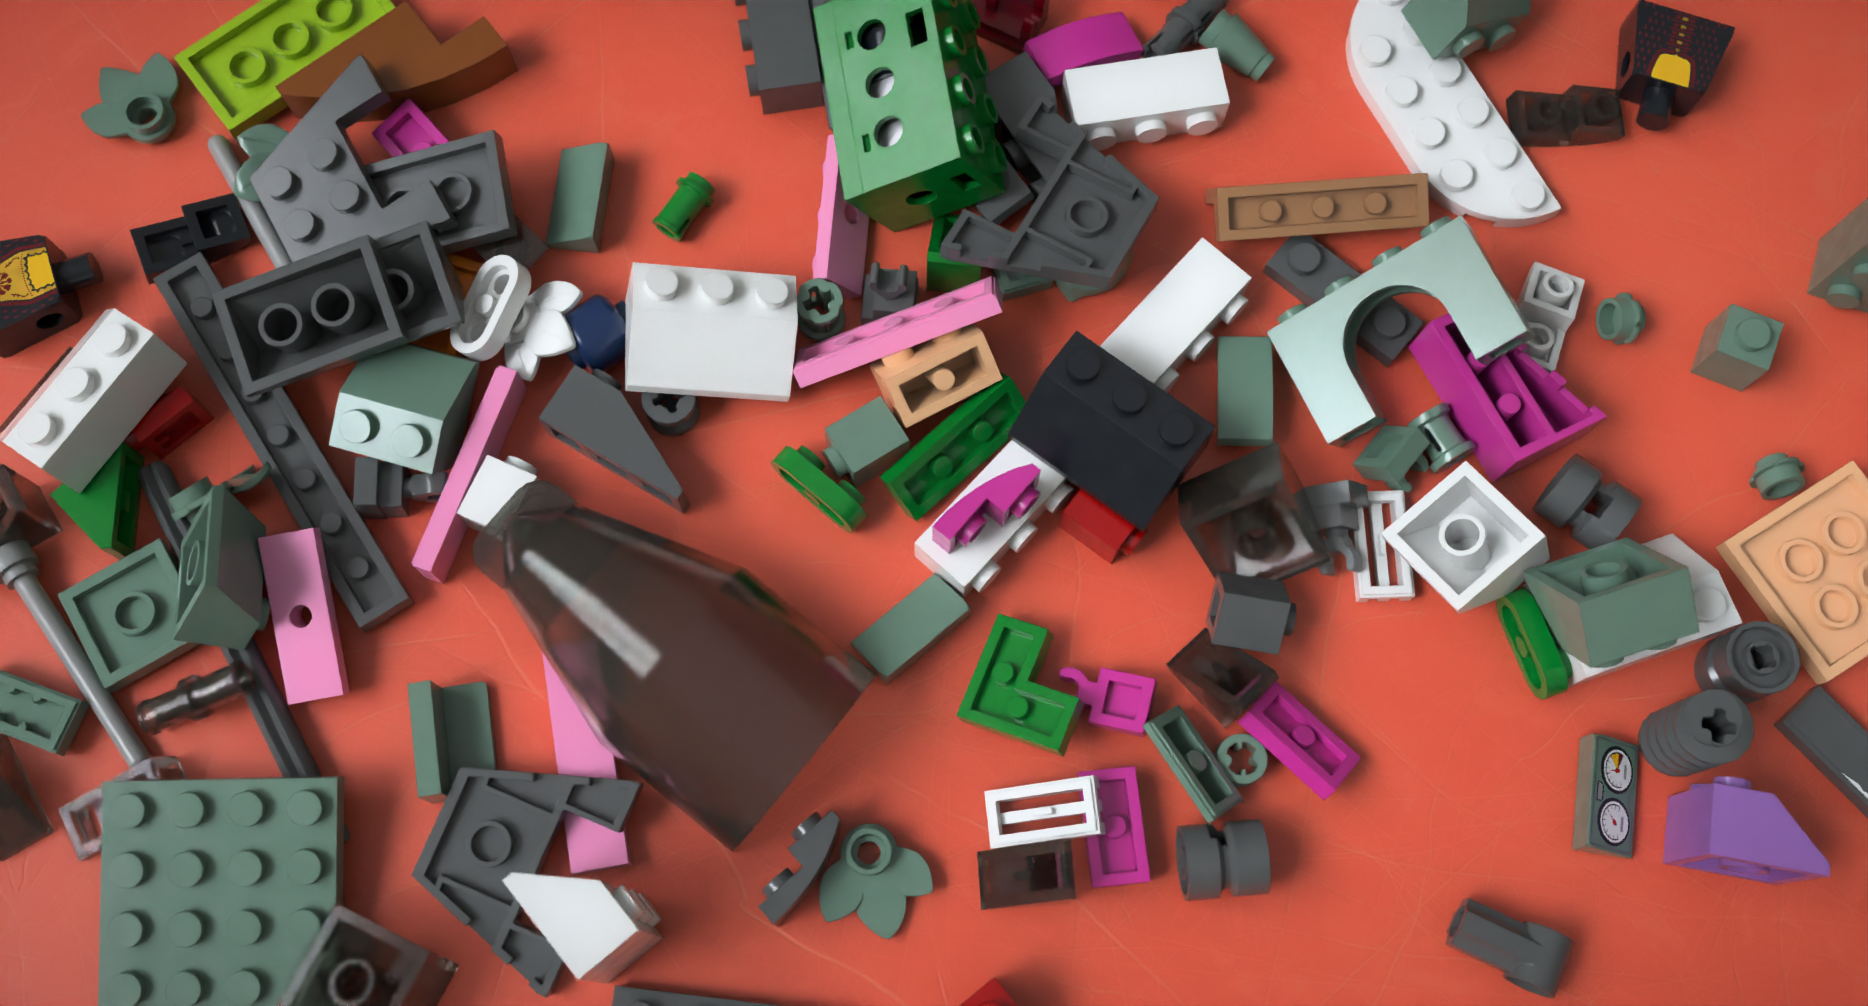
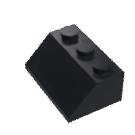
(1110, 431)

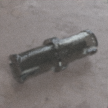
(195, 697)

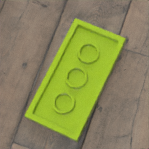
(265, 46)

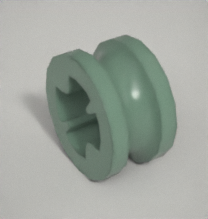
(1257, 759)

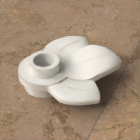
(541, 328)

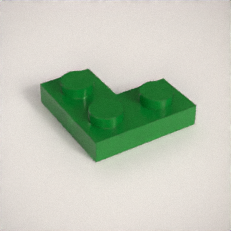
(1005, 694)

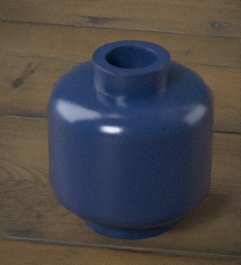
(598, 333)

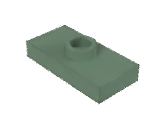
(39, 714)

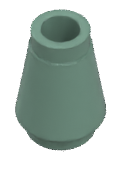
(1237, 45)

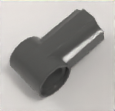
(1525, 951)

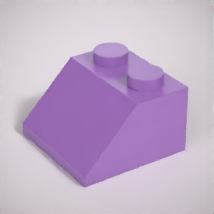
(1739, 834)

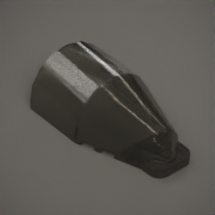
(672, 655)

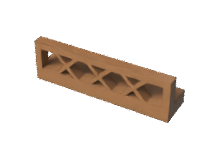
(1320, 207)

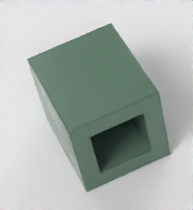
(1737, 347)
(865, 443)

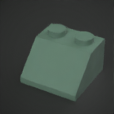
(1464, 25)
(406, 407)
(221, 575)
(1615, 601)

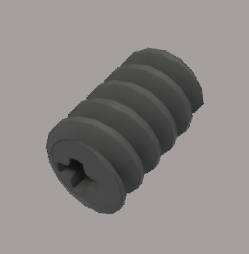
(1696, 733)

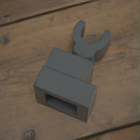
(888, 292)
(386, 488)
(1336, 513)

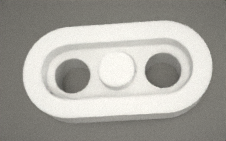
(491, 307)

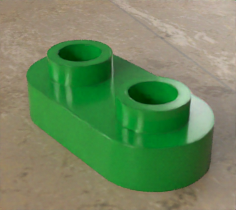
(804, 473)
(1541, 662)

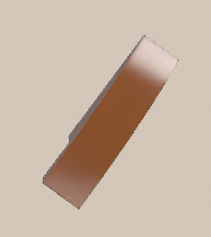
(408, 64)

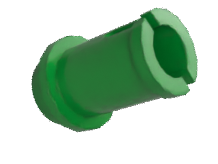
(684, 205)

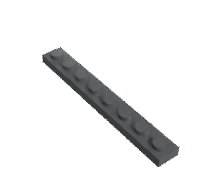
(296, 459)

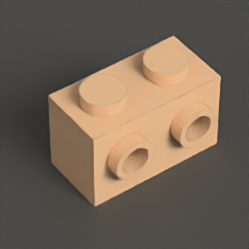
(935, 374)

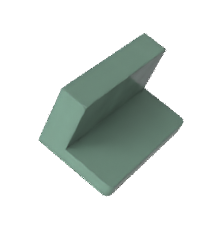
(449, 732)

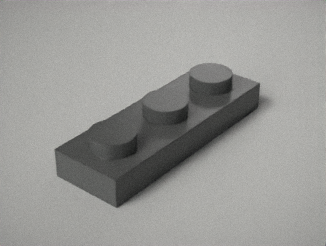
(1309, 268)

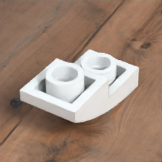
(1549, 307)

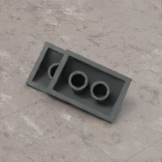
(339, 307)

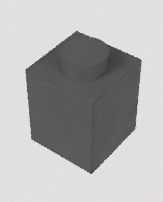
(1250, 613)

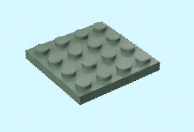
(215, 886)

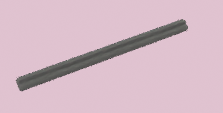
(266, 700)

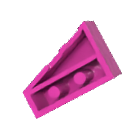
(1505, 407)

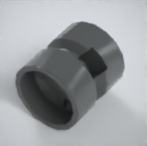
(1572, 490)
(1748, 661)
(1223, 859)

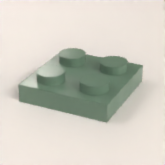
(128, 615)

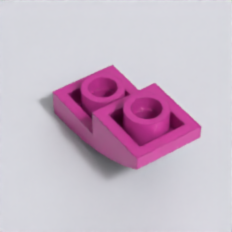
(1083, 44)
(998, 498)

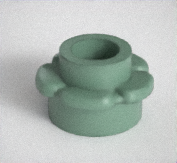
(1620, 319)
(1778, 476)

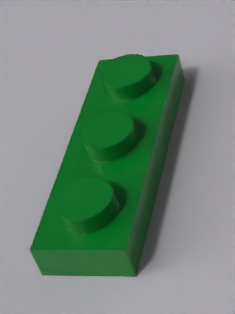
(954, 448)

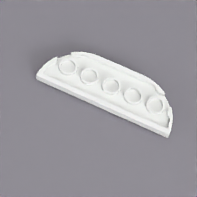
(1442, 122)

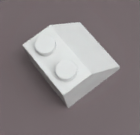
(1468, 540)

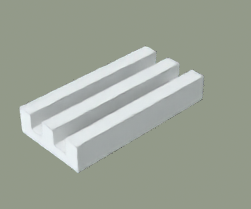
(1362, 584)
(1090, 806)

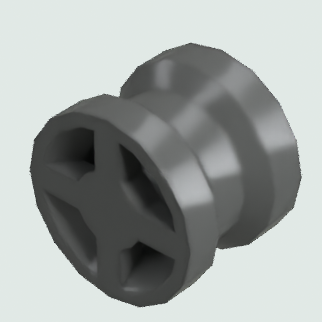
(675, 415)

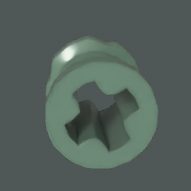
(831, 301)
(1446, 443)

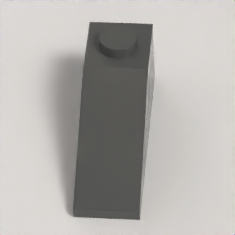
(600, 424)

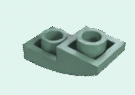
(1244, 391)

